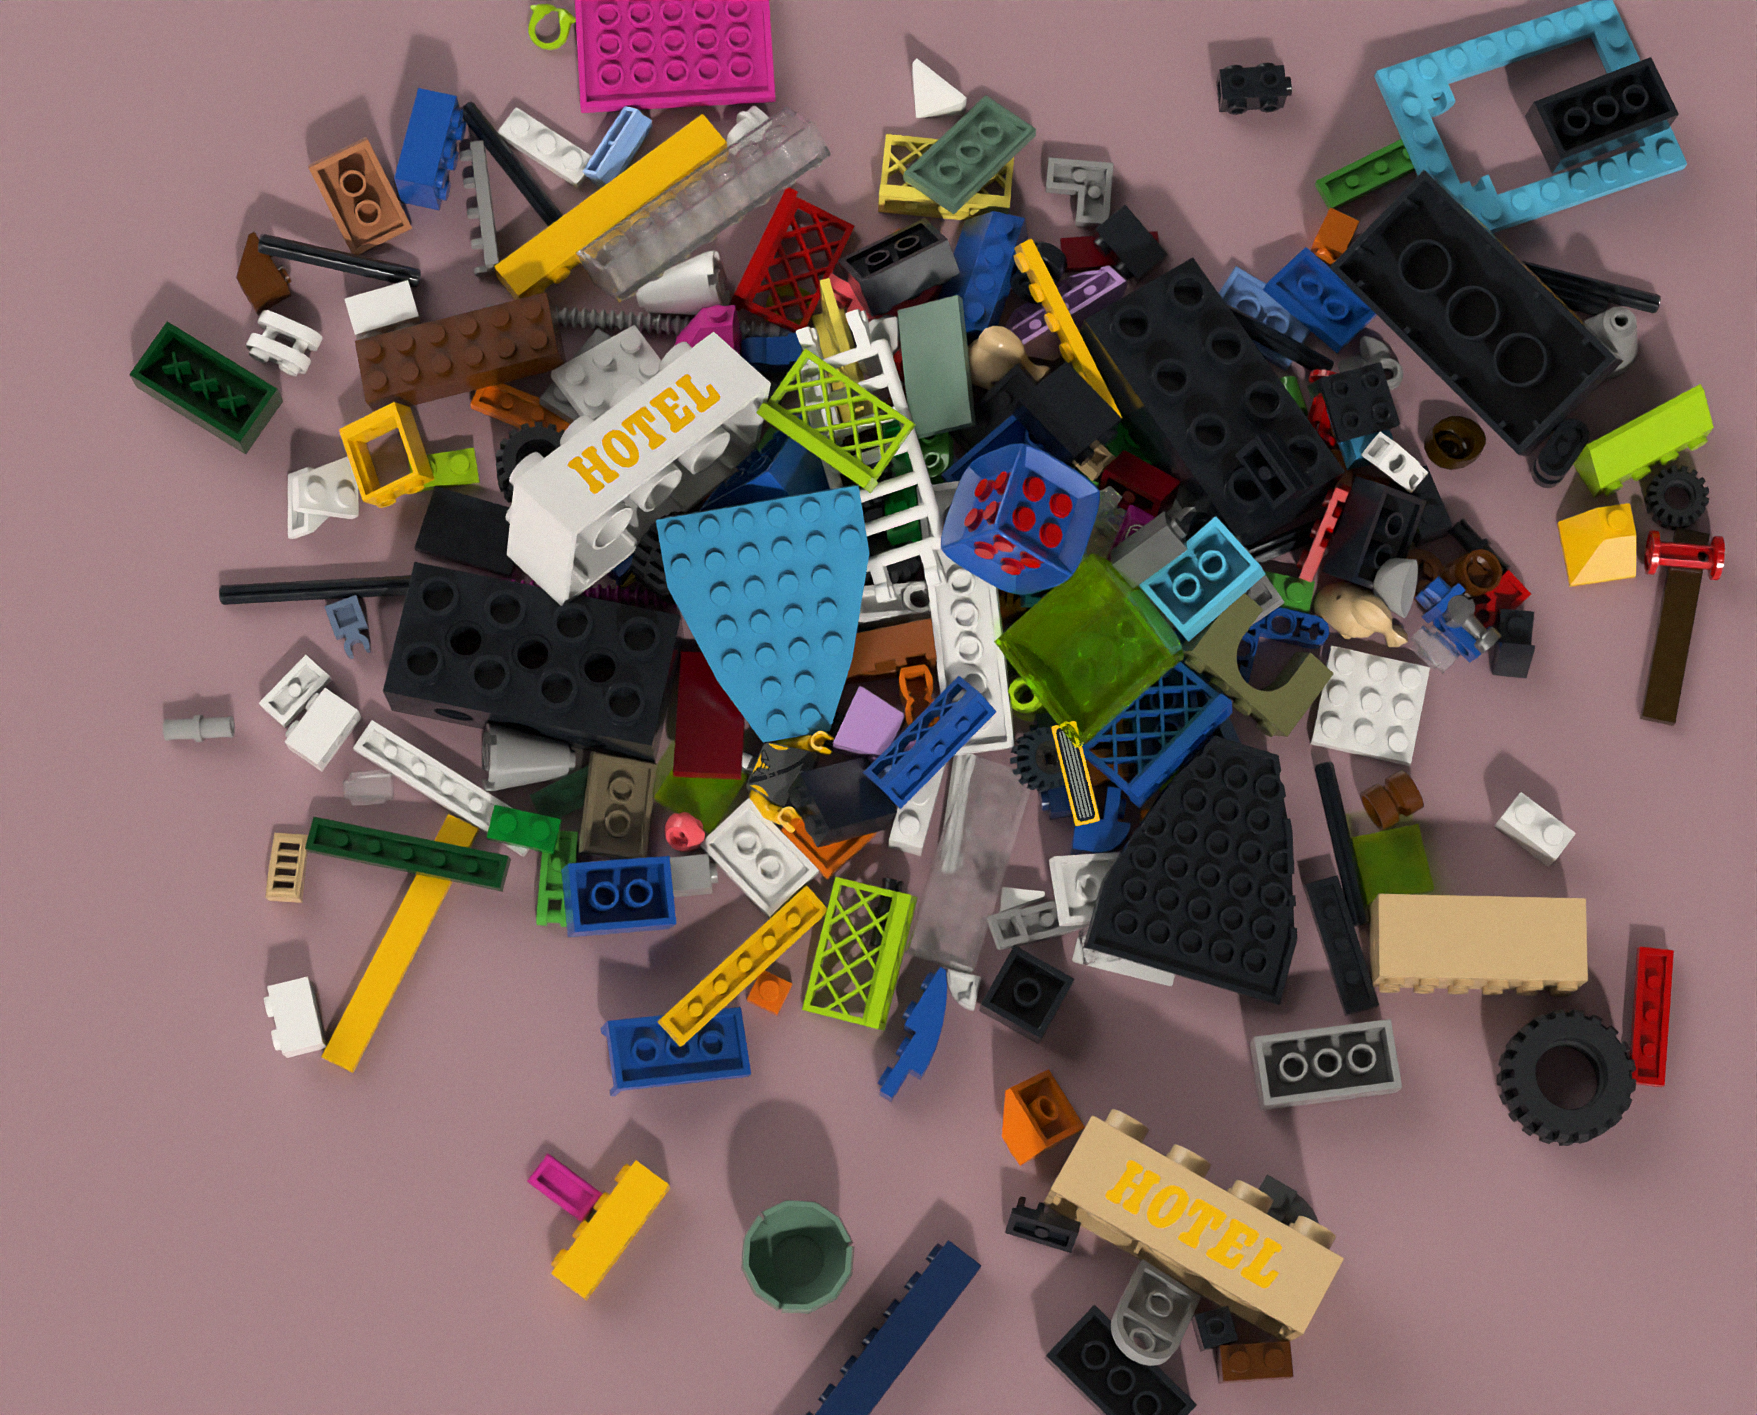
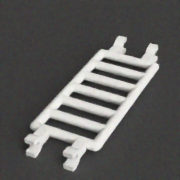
(927, 547)

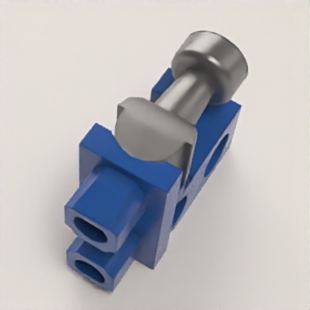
(1456, 618)

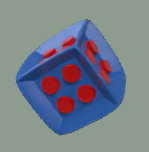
(1020, 519)

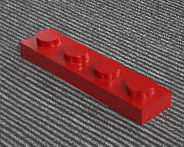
(1651, 1015)

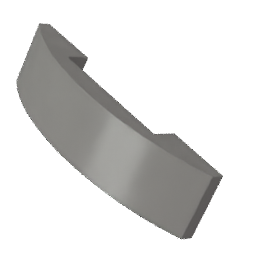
(1027, 925)

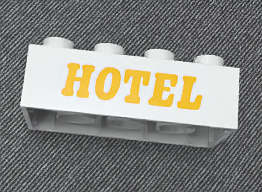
(640, 460)

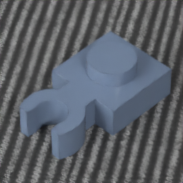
(348, 622)

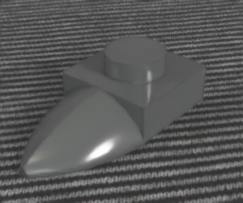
(1286, 1203)

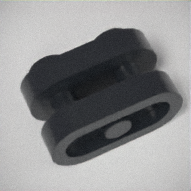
(1560, 453)

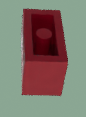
(1140, 484)

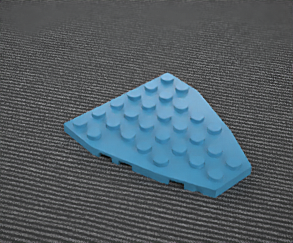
(773, 601)

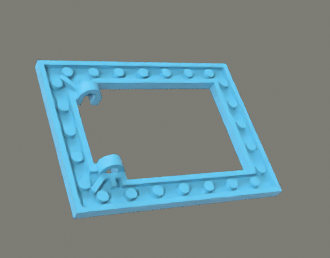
(1416, 82)

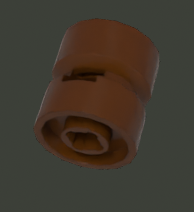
(1475, 572)
(1393, 799)

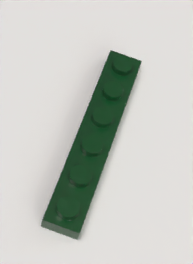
(408, 854)

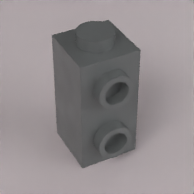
(1149, 549)

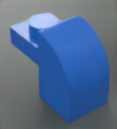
(1106, 834)

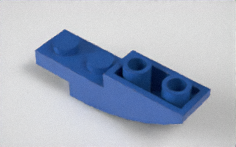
(925, 1023)

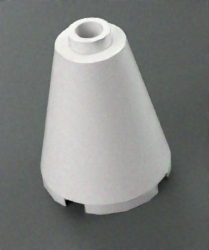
(687, 287)

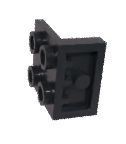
(1357, 401)

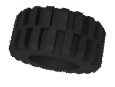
(1602, 1050)

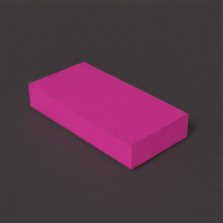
(564, 1188)

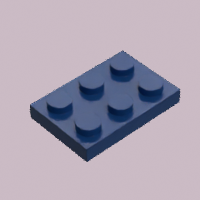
(1319, 300)

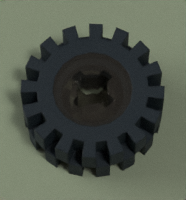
(1030, 760)

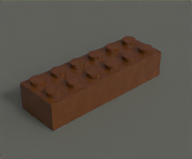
(461, 353)

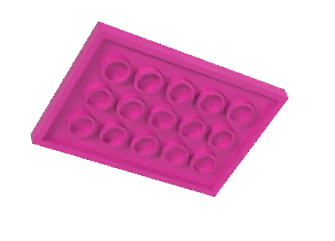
(673, 53)

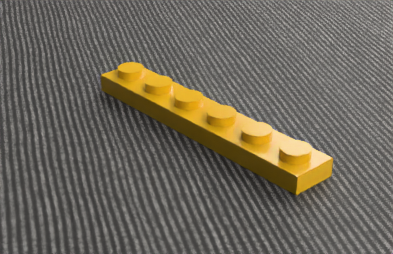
(1059, 319)
(743, 966)

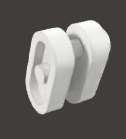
(289, 359)

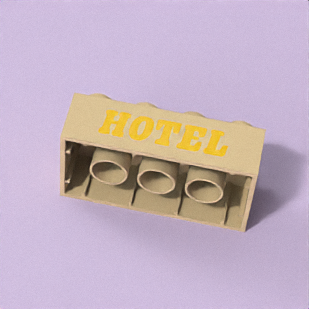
(1193, 1229)

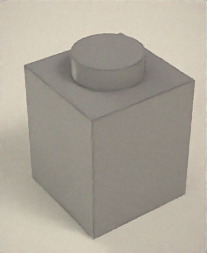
(693, 875)

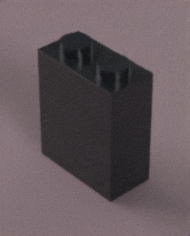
(1067, 416)
(840, 802)

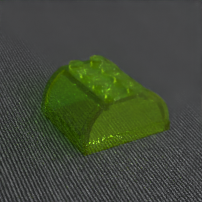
(1090, 648)

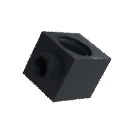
(1214, 1328)

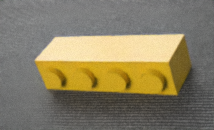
(610, 1230)

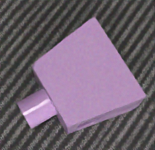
(869, 727)

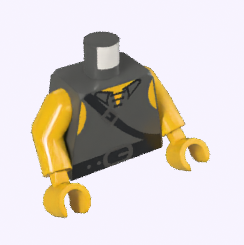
(777, 769)

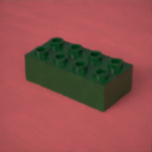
(206, 387)

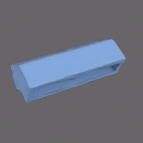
(618, 146)

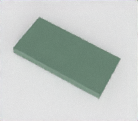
(969, 154)
(937, 366)

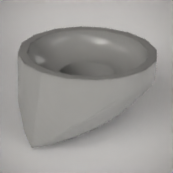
(1397, 584)

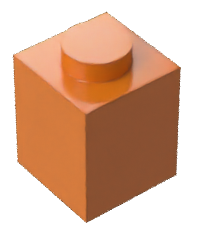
(1334, 236)

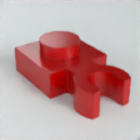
(1507, 595)

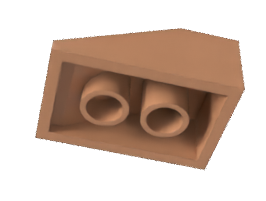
(359, 196)

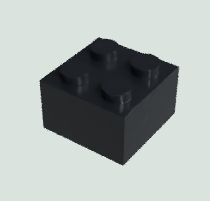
(1026, 994)

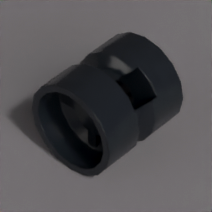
(1055, 262)

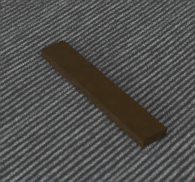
(1673, 635)

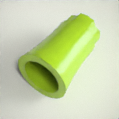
(1020, 708)

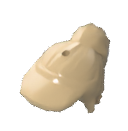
(996, 354)
(1357, 613)

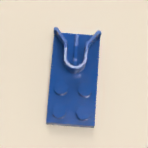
(648, 1057)

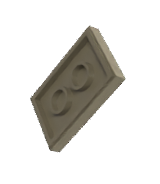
(617, 807)

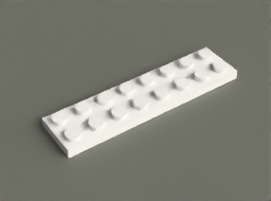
(964, 631)

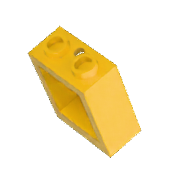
(372, 426)

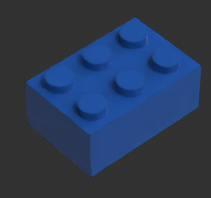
(430, 149)
(618, 896)

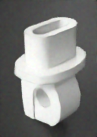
(745, 123)

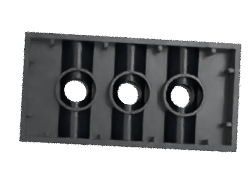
(552, 701)

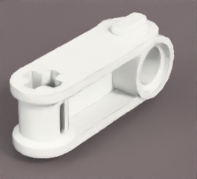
(896, 611)

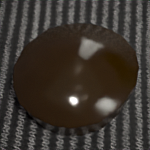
(1454, 442)

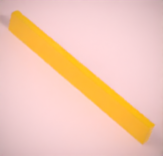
(393, 956)

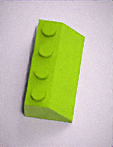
(1645, 442)

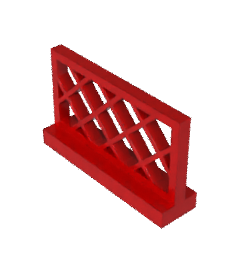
(771, 243)

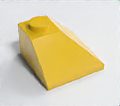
(1599, 545)

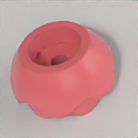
(684, 832)

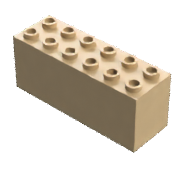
(1478, 944)

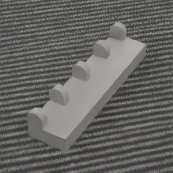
(484, 210)

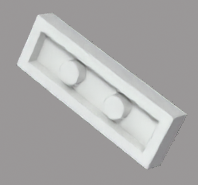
(545, 147)

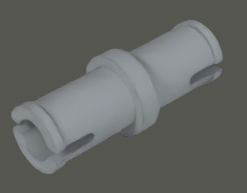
(199, 728)

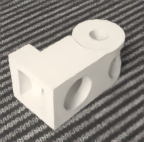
(1394, 462)

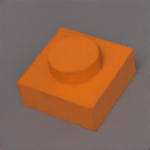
(769, 992)

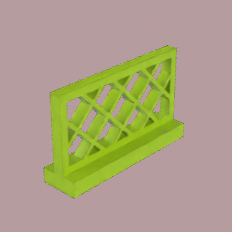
(819, 444)
(888, 961)

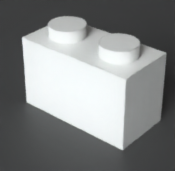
(382, 310)
(322, 728)
(1535, 829)
(295, 1017)

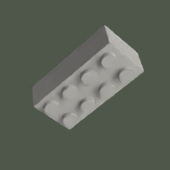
(1325, 1064)

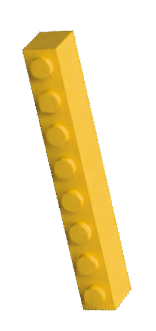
(553, 251)

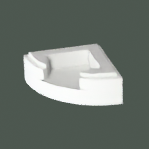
(963, 988)

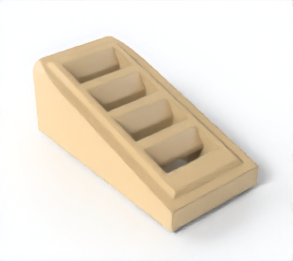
(296, 893)

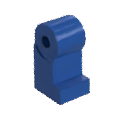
(771, 353)

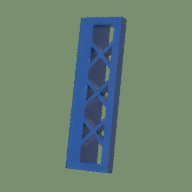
(933, 744)

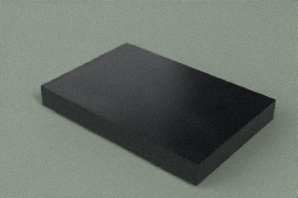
(466, 532)

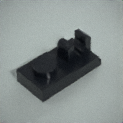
(1042, 1227)

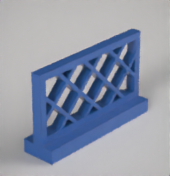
(1176, 751)

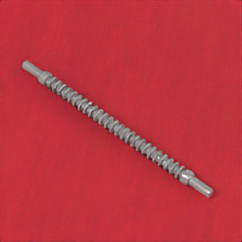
(653, 323)

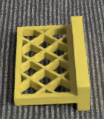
(910, 201)
(835, 339)

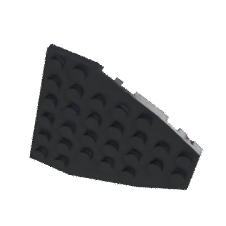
(1208, 877)

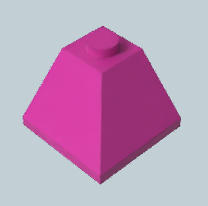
(717, 319)

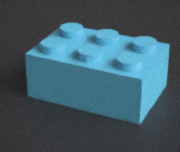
(1203, 579)

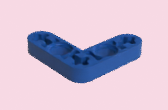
(1264, 629)

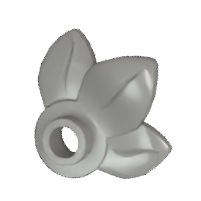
(1372, 352)

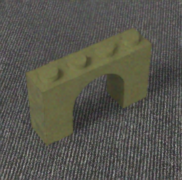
(1273, 707)

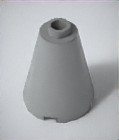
(1619, 331)
(522, 758)

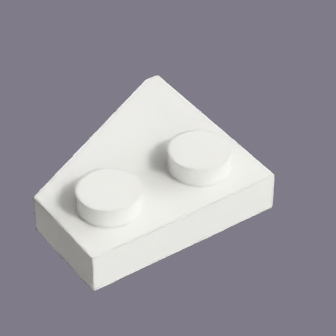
(327, 491)

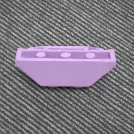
(1083, 296)

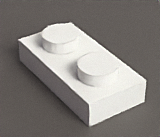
(294, 691)

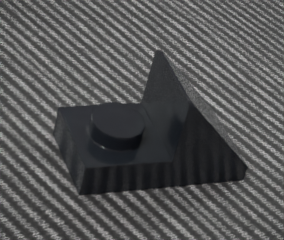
(1514, 648)

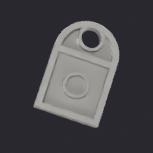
(1154, 1311)

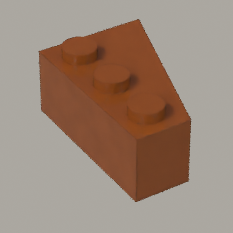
(886, 650)

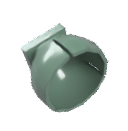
(797, 1256)

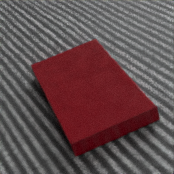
(707, 725)

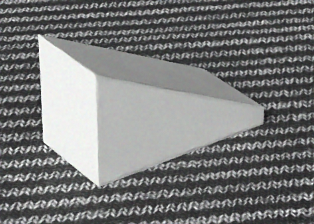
(1018, 898)

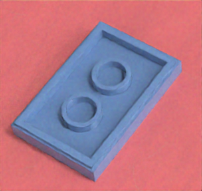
(1248, 296)

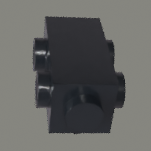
(1252, 88)

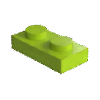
(452, 469)

